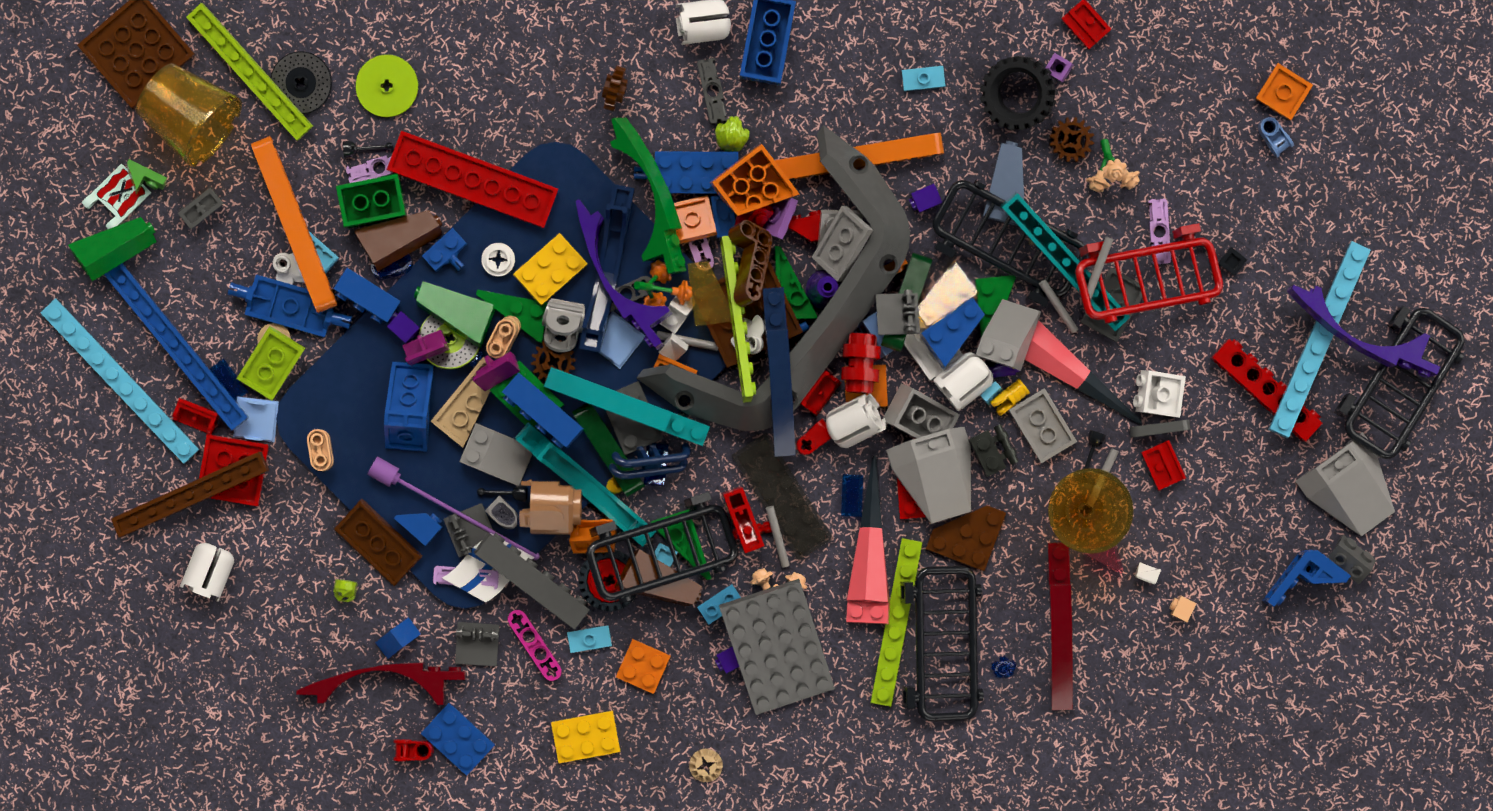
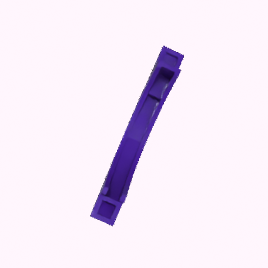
(644, 316)
(1407, 354)

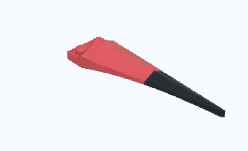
(1054, 358)
(868, 588)

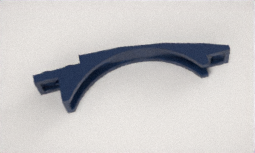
(611, 256)
(779, 370)

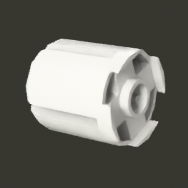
(705, 30)
(964, 380)
(855, 421)
(199, 567)

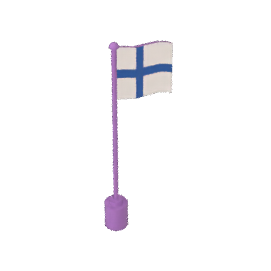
(466, 574)

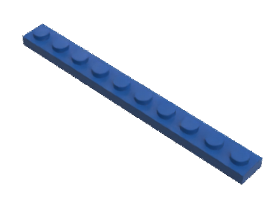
(177, 346)

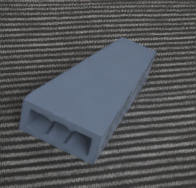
(1006, 179)

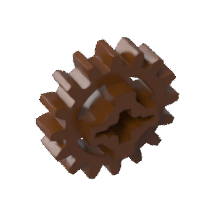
(614, 88)
(1065, 131)
(544, 366)

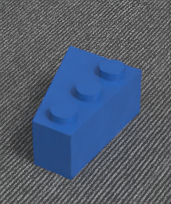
(365, 296)
(951, 331)

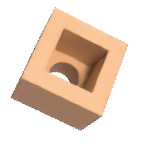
(1182, 608)

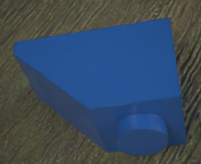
(421, 525)

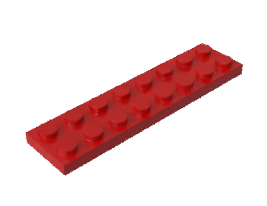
(472, 179)

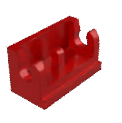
(820, 392)
(195, 416)

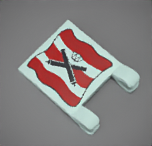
(117, 195)

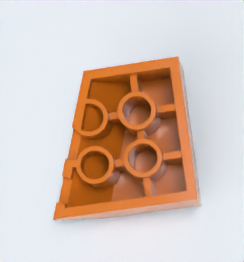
(753, 182)

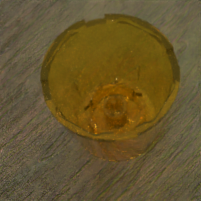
(188, 112)
(1109, 510)

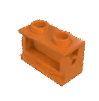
(581, 537)

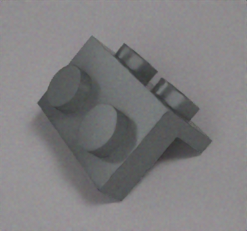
(1352, 559)

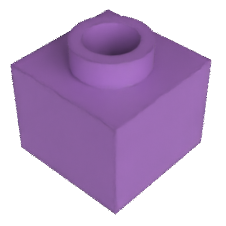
(1058, 60)

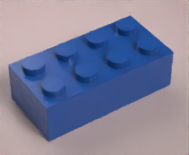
(767, 41)
(543, 410)

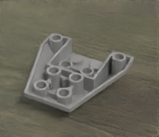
(936, 472)
(1350, 488)

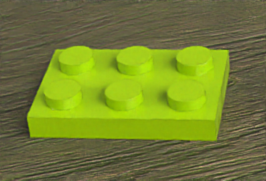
(270, 363)

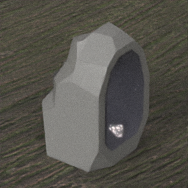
(503, 513)

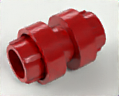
(861, 354)

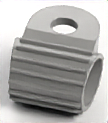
(562, 319)

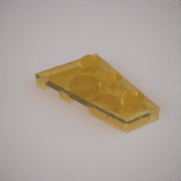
(946, 295)
(707, 296)

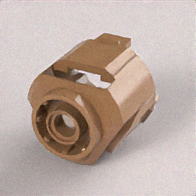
(552, 508)

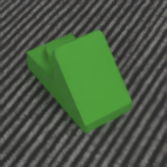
(140, 174)

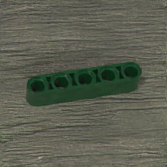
(913, 280)
(605, 444)

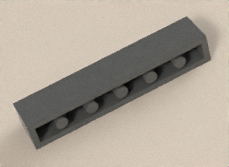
(531, 580)

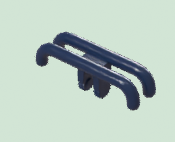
(650, 465)

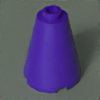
(815, 288)

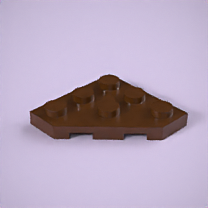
(968, 537)

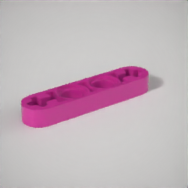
(532, 646)

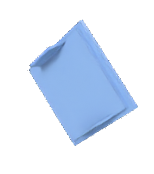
(619, 340)
(261, 421)

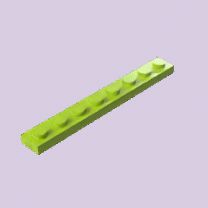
(249, 71)
(739, 327)
(895, 631)

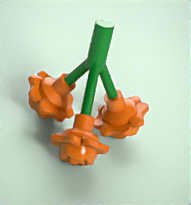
(660, 273)

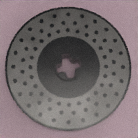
(316, 75)

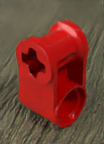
(816, 435)
(409, 750)

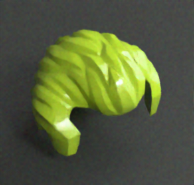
(731, 135)

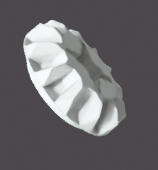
(491, 252)

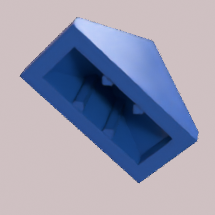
(398, 638)

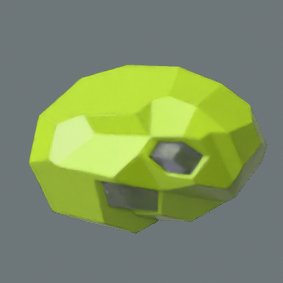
(345, 590)

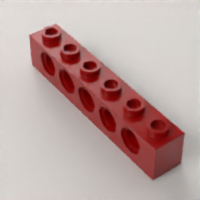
(1223, 357)

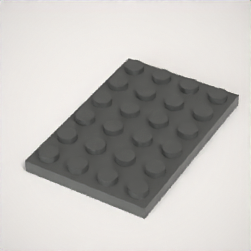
(777, 646)

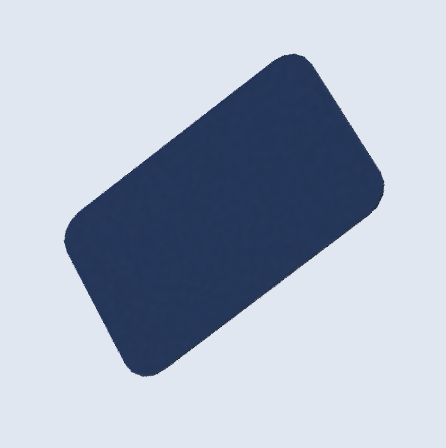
(350, 381)

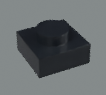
(1232, 261)

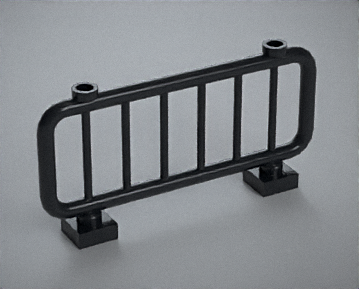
(950, 240)
(1347, 405)
(607, 539)
(908, 593)

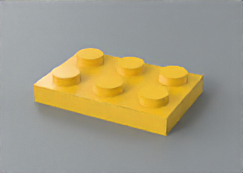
(550, 269)
(585, 736)

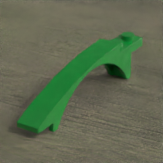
(664, 239)

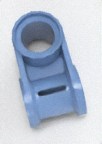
(1276, 137)

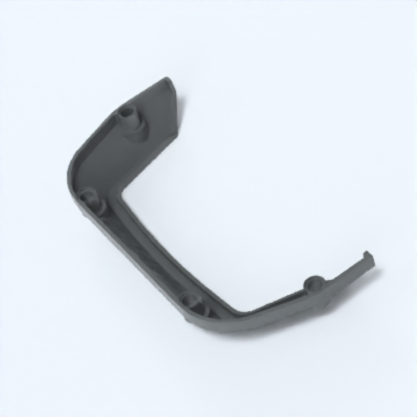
(837, 320)

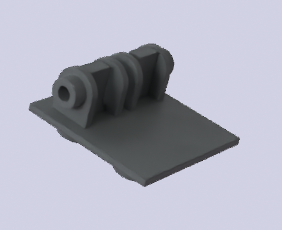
(897, 313)
(465, 534)
(477, 644)

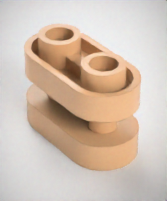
(503, 336)
(320, 450)

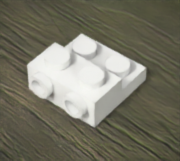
(1159, 393)

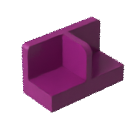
(425, 347)
(496, 371)

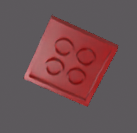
(225, 451)

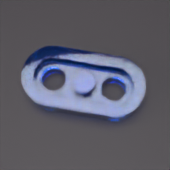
(394, 269)

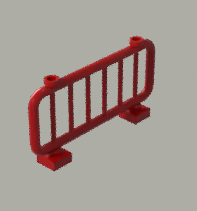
(1188, 241)

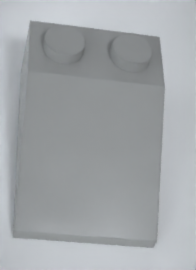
(1008, 335)
(918, 413)
(496, 454)

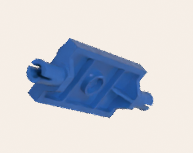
(690, 171)
(287, 306)

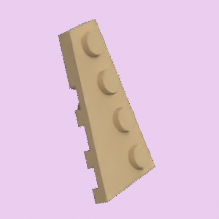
(462, 408)

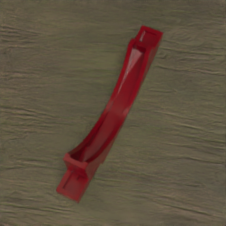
(1061, 626)
(431, 680)

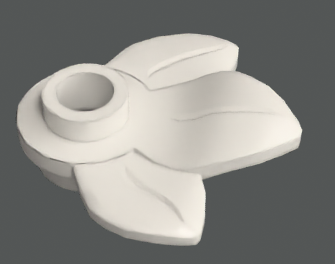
(290, 272)
(755, 331)

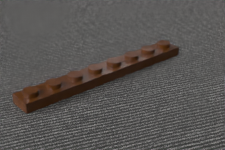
(190, 494)

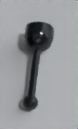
(350, 148)
(1095, 439)
(519, 493)

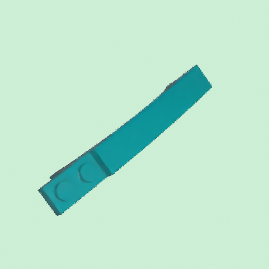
(626, 406)
(579, 478)

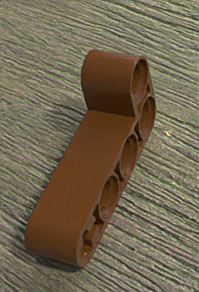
(754, 261)

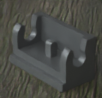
(200, 207)

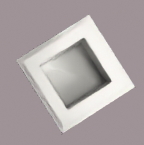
(673, 347)
(1147, 573)

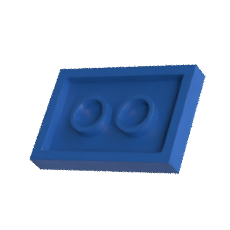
(458, 739)

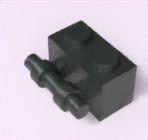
(987, 452)

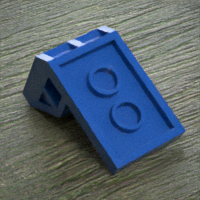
(408, 406)
(1321, 571)

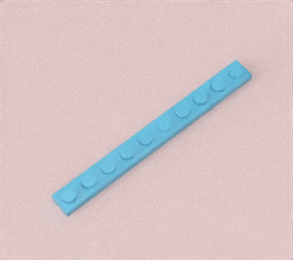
(1318, 341)
(120, 381)

